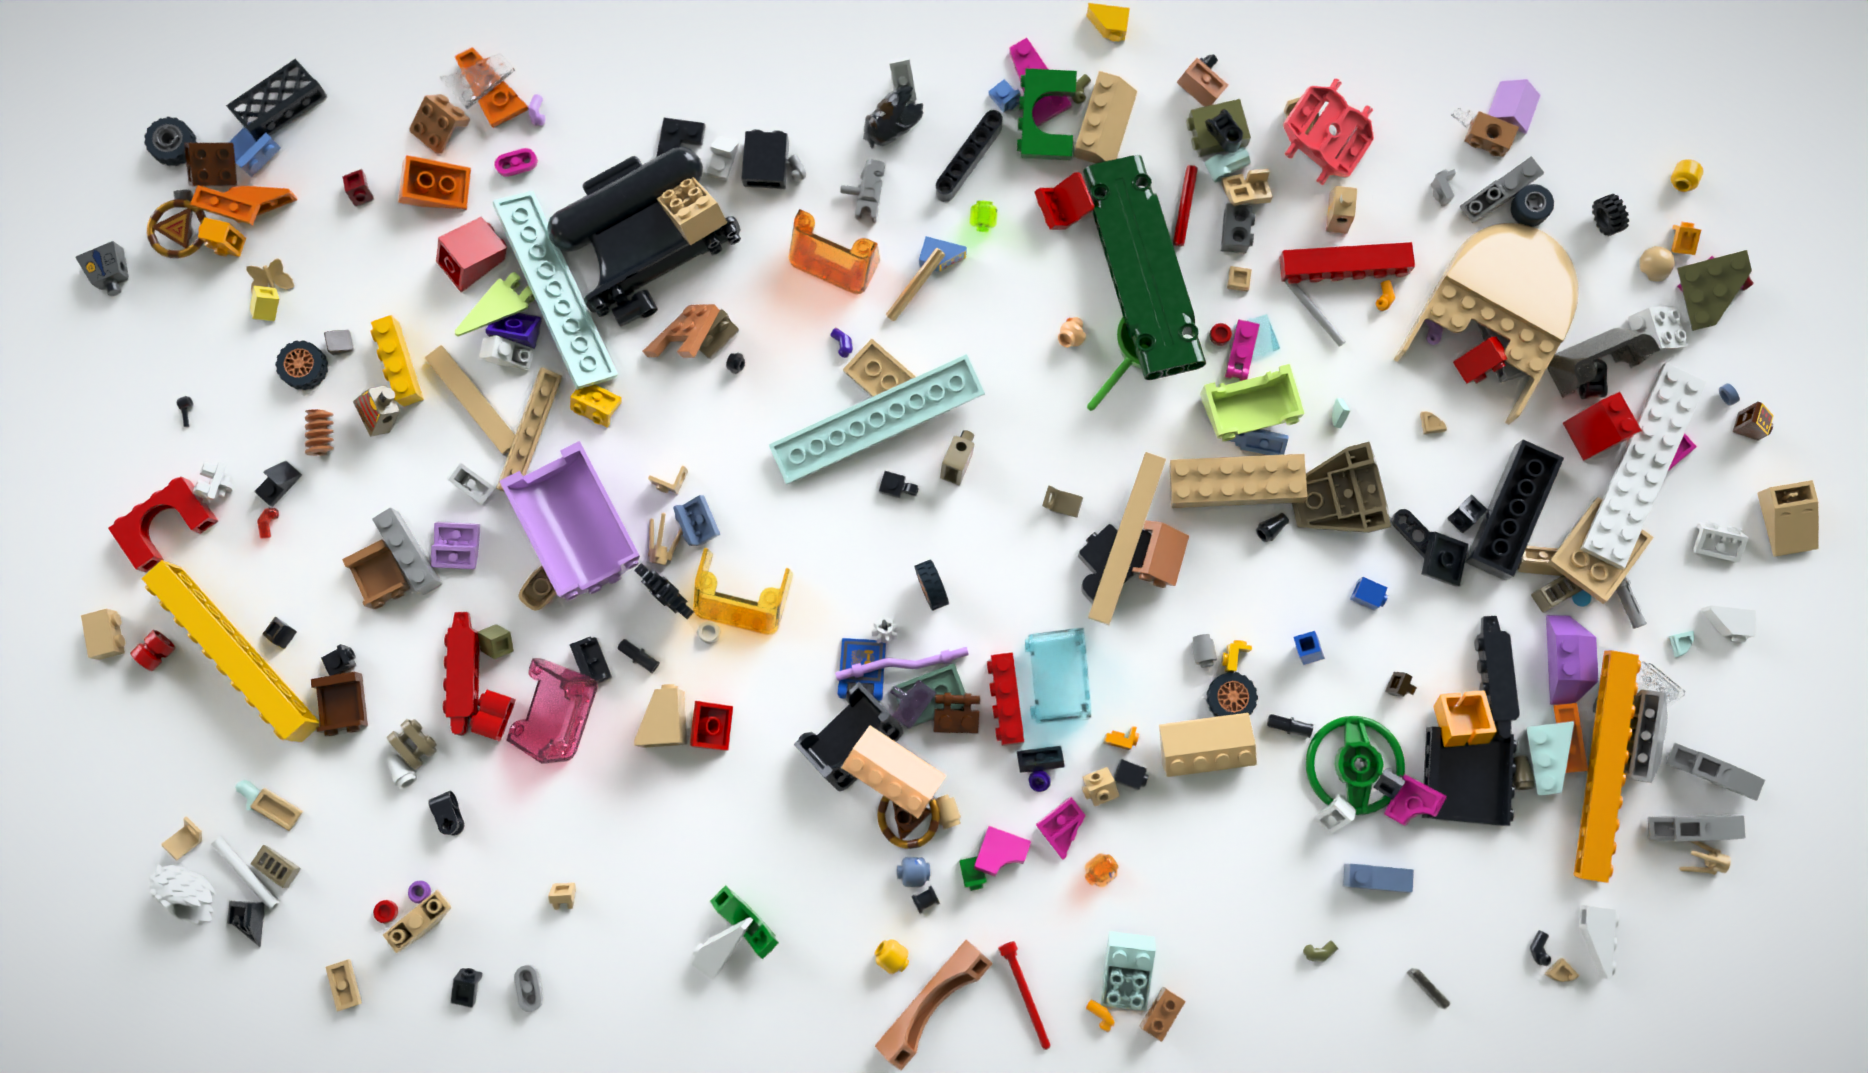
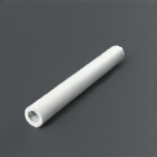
(245, 873)

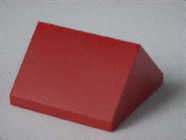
(711, 726)

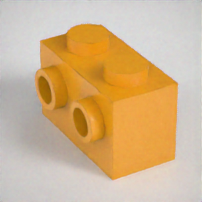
(221, 237)

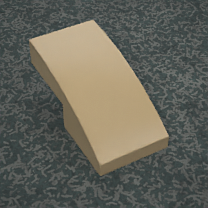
(1237, 190)

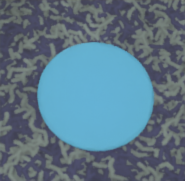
(1581, 598)

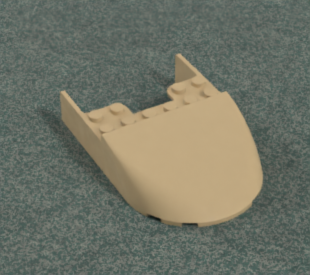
(1514, 285)

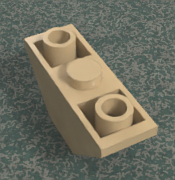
(418, 922)

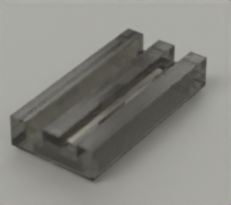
(1428, 988)

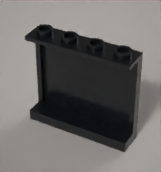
(1472, 778)

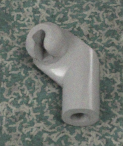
(798, 168)

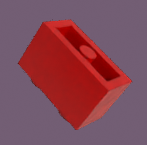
(1481, 360)

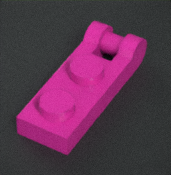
(1242, 349)

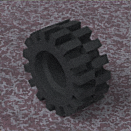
(1610, 214)

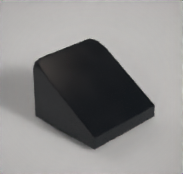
(279, 632)

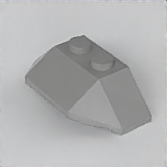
(1647, 735)

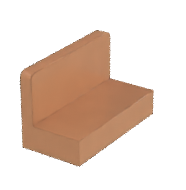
(1202, 83)

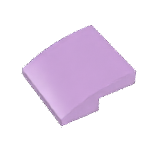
(455, 545)

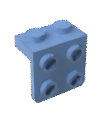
(251, 154)

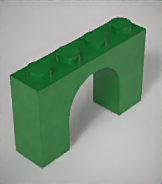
(1037, 85)

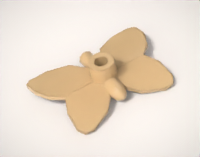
(270, 275)

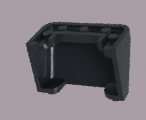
(835, 742)

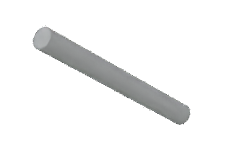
(1317, 314)

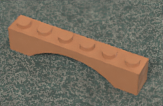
(902, 1038)

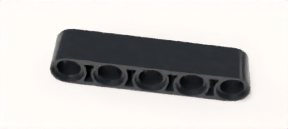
(970, 146)

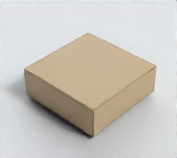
(1239, 278)

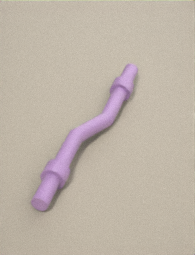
(858, 670)

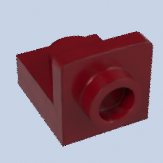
(357, 187)

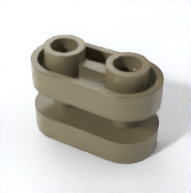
(424, 744)

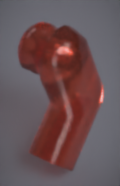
(264, 521)

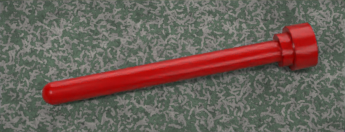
(1009, 951)

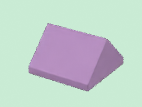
(1515, 103)

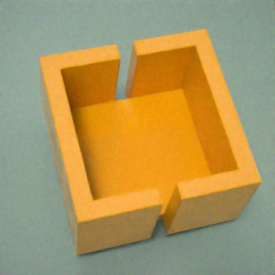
(1467, 721)

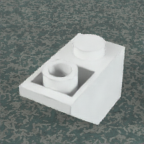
(506, 352)

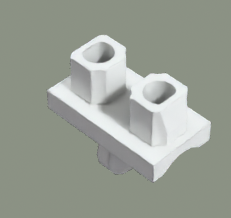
(214, 472)

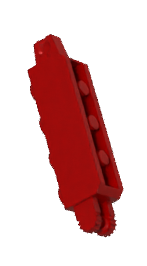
(462, 673)

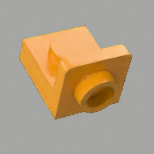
(1686, 238)
(1118, 740)

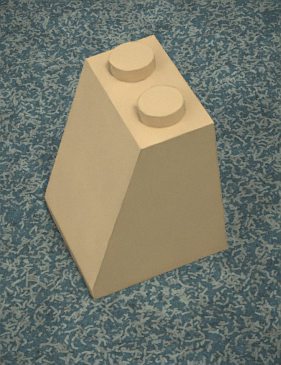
(664, 719)

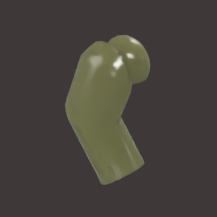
(1081, 83)
(1319, 954)

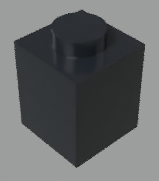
(1130, 775)

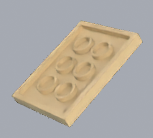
(1587, 571)

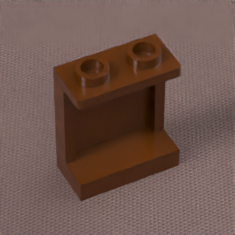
(340, 703)

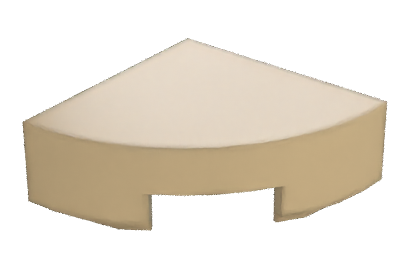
(1432, 423)
(1561, 971)

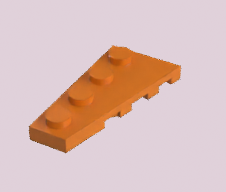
(501, 102)

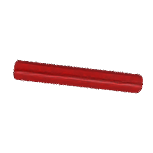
(1185, 205)

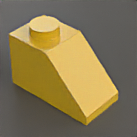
(1109, 20)

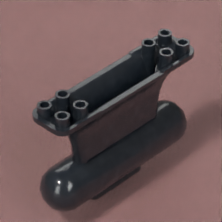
(630, 227)

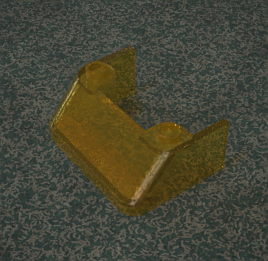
(754, 616)

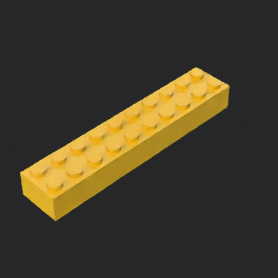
(231, 652)

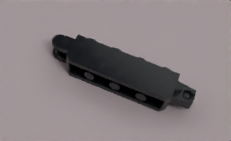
(1497, 675)

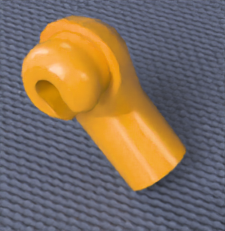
(1387, 297)
(1103, 1013)

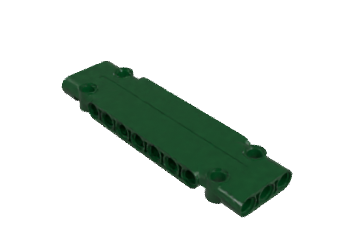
(1144, 267)

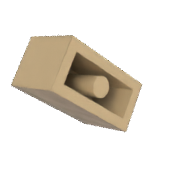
(103, 634)

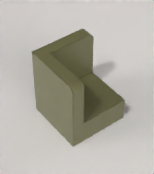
(495, 641)

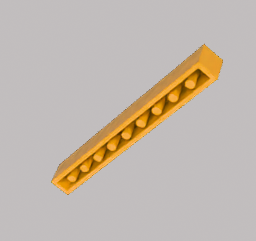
(1606, 766)

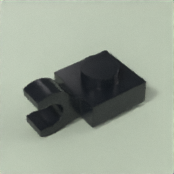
(894, 485)

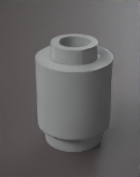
(1204, 650)

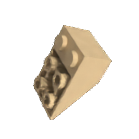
(692, 210)
(1791, 517)

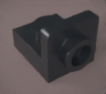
(1467, 514)
(339, 660)
(465, 987)

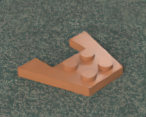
(689, 328)

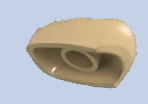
(537, 590)

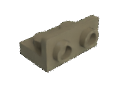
(719, 334)

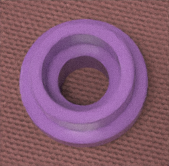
(412, 891)

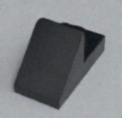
(278, 482)

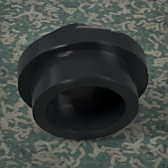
(735, 363)

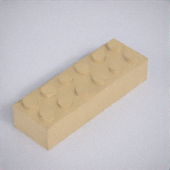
(1238, 480)

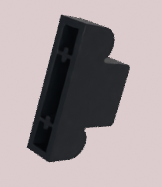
(1096, 554)

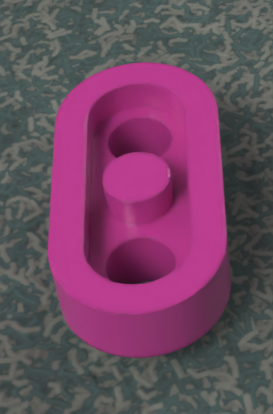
(516, 161)

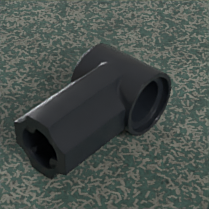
(639, 306)

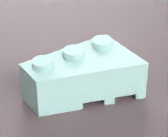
(1549, 755)

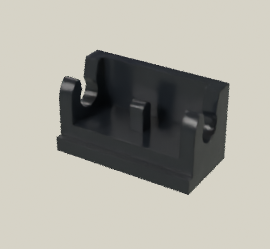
(591, 659)

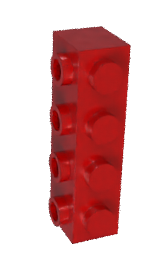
(1007, 699)

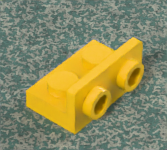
(595, 404)

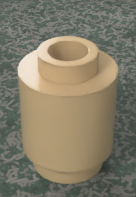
(948, 811)

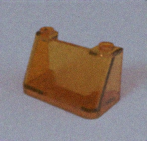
(830, 261)

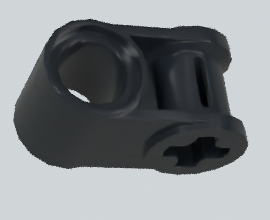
(1224, 127)
(1598, 385)
(446, 809)

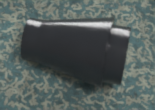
(1271, 527)

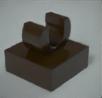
(1400, 684)

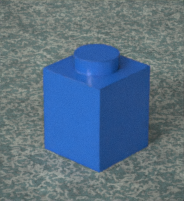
(1369, 593)
(1309, 647)

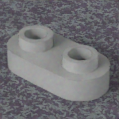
(526, 988)

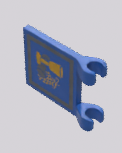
(863, 652)

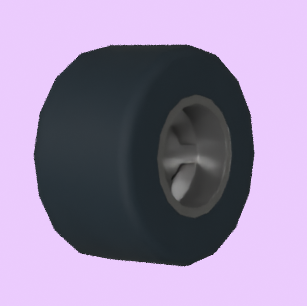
(1538, 199)

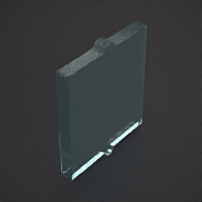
(1266, 338)

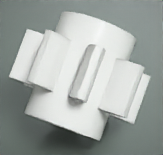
(885, 624)

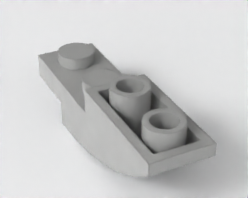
(1501, 190)
(1716, 771)
(1696, 827)

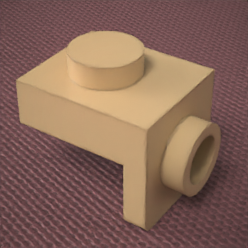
(1259, 185)

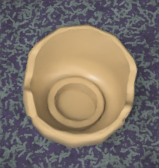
(1657, 263)

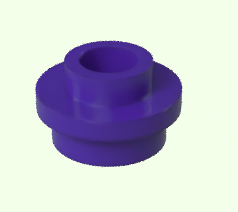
(1037, 785)

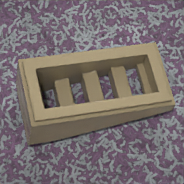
(1545, 599)
(289, 876)

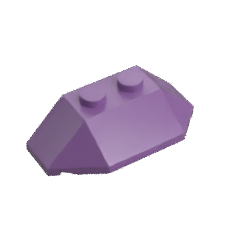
(1570, 659)

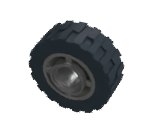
(161, 133)

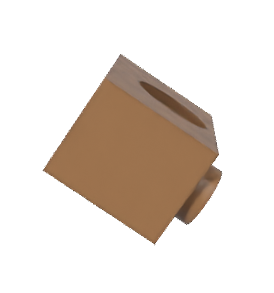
(1501, 130)
(1162, 1014)

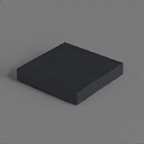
(1444, 559)

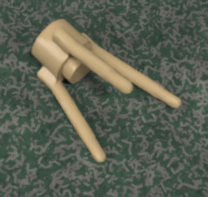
(657, 553)
(1714, 860)

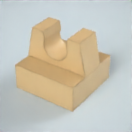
(562, 893)

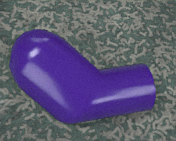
(844, 340)

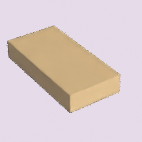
(276, 809)

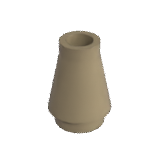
(1524, 776)

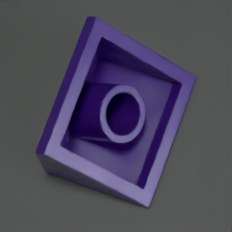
(517, 328)

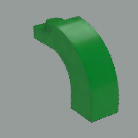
(735, 910)

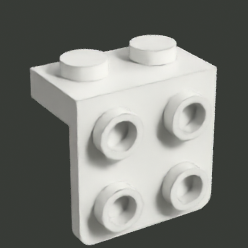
(1662, 325)

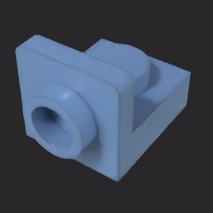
(1005, 96)

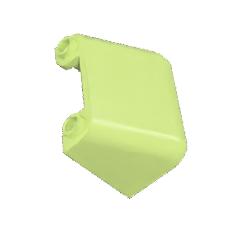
(1253, 403)

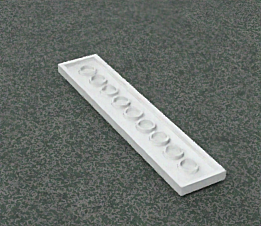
(1643, 466)

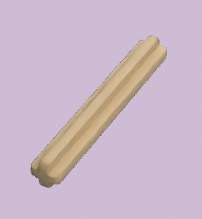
(915, 284)

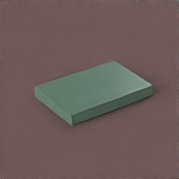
(941, 681)

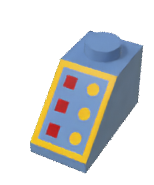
(953, 252)

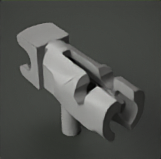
(869, 190)

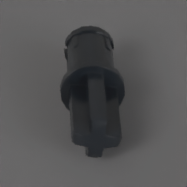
(638, 655)
(1290, 725)

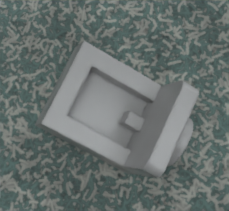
(1441, 189)

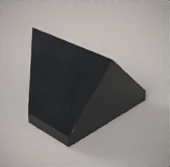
(247, 918)

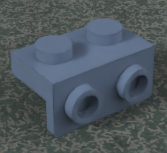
(696, 521)

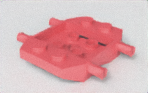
(1334, 154)

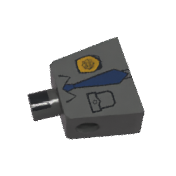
(105, 267)

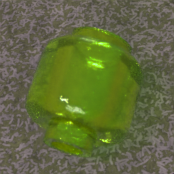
(983, 215)

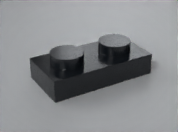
(1040, 759)

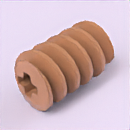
(318, 432)

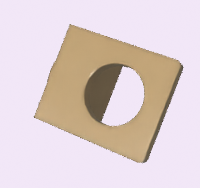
(665, 486)
(183, 840)

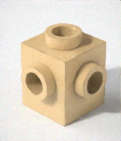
(1100, 787)

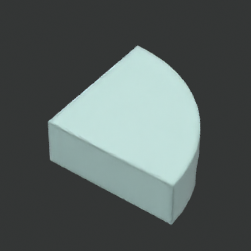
(1339, 413)
(1681, 642)

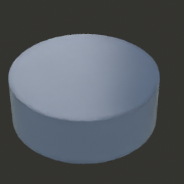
(1729, 394)

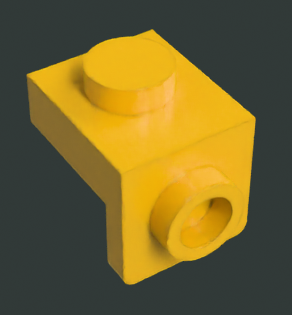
(1230, 658)

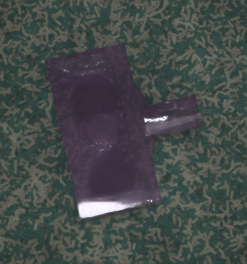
(912, 703)

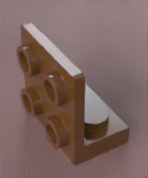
(210, 164)

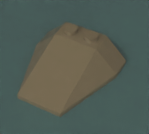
(1345, 494)

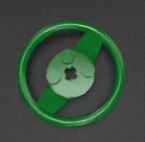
(1355, 746)

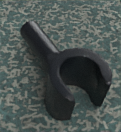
(184, 403)

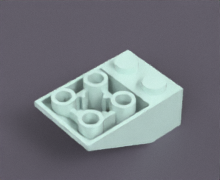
(1128, 970)

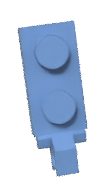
(1262, 442)

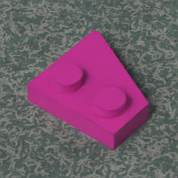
(1062, 825)

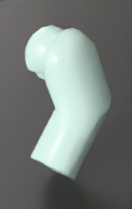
(249, 791)

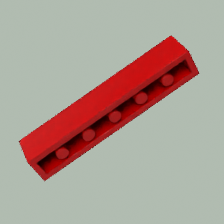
(1347, 262)

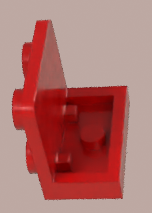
(1065, 202)

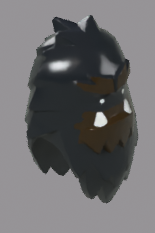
(892, 117)

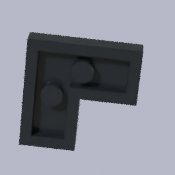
(679, 131)

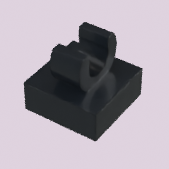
(1389, 783)

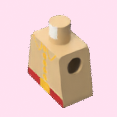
(1341, 205)

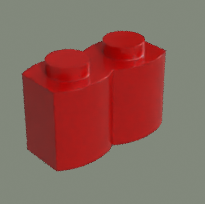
(492, 715)

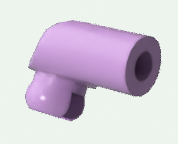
(533, 109)

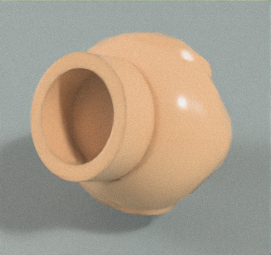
(1071, 333)

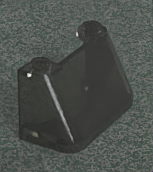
(1576, 366)

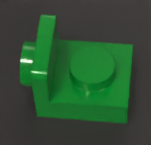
(971, 877)

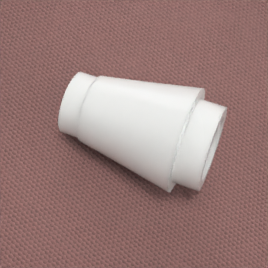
(401, 773)

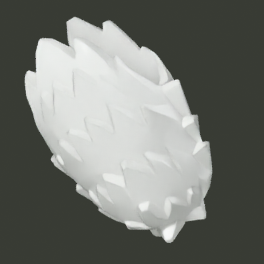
(182, 893)

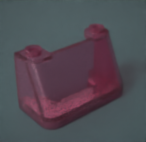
(555, 713)

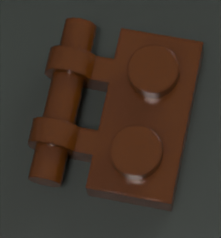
(956, 720)

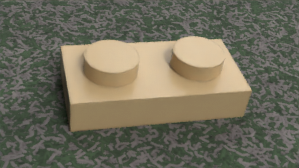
(343, 985)

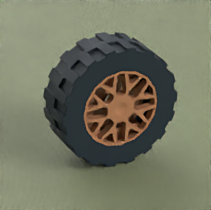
(301, 365)
(931, 584)
(1231, 695)

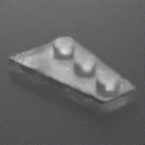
(477, 80)

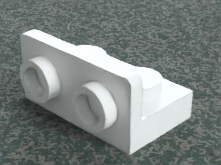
(1720, 542)

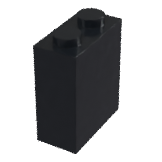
(765, 159)

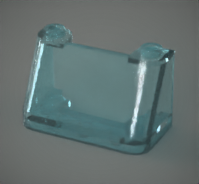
(1059, 676)

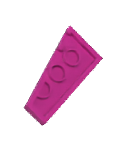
(1025, 56)

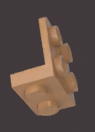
(436, 121)

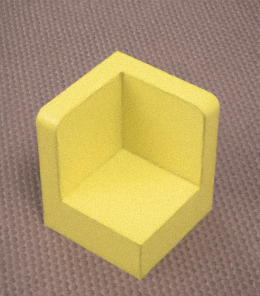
(264, 303)

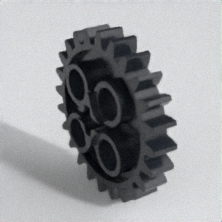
(664, 591)

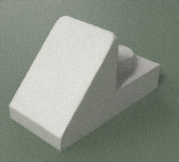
(902, 74)
(722, 157)
(470, 483)
(1336, 814)

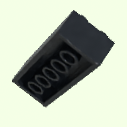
(1514, 510)

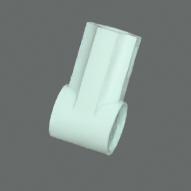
(1223, 166)

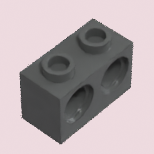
(1232, 227)

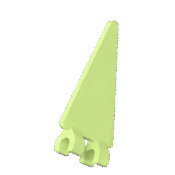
(497, 304)

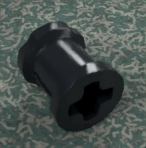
(925, 899)

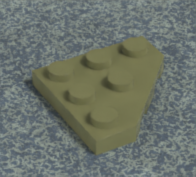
(1712, 286)

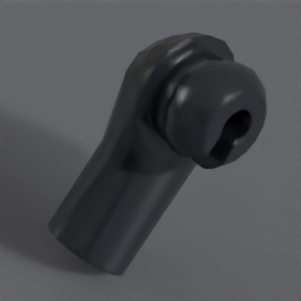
(1537, 949)

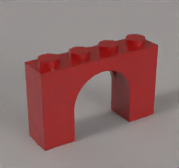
(133, 529)

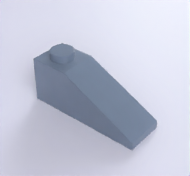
(1378, 877)

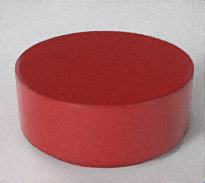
(1220, 334)
(385, 911)

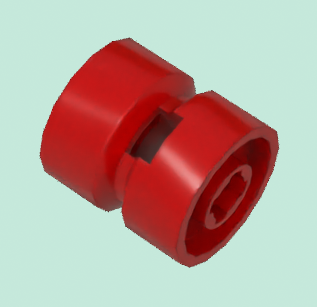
(152, 651)

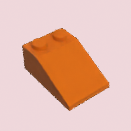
(433, 184)

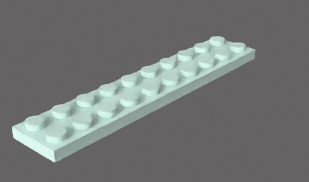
(554, 290)
(876, 419)

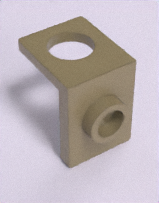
(1062, 502)

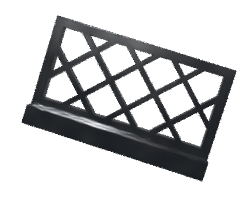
(284, 110)

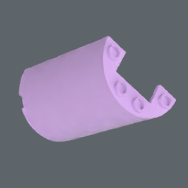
(572, 524)

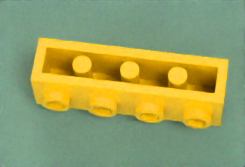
(397, 360)

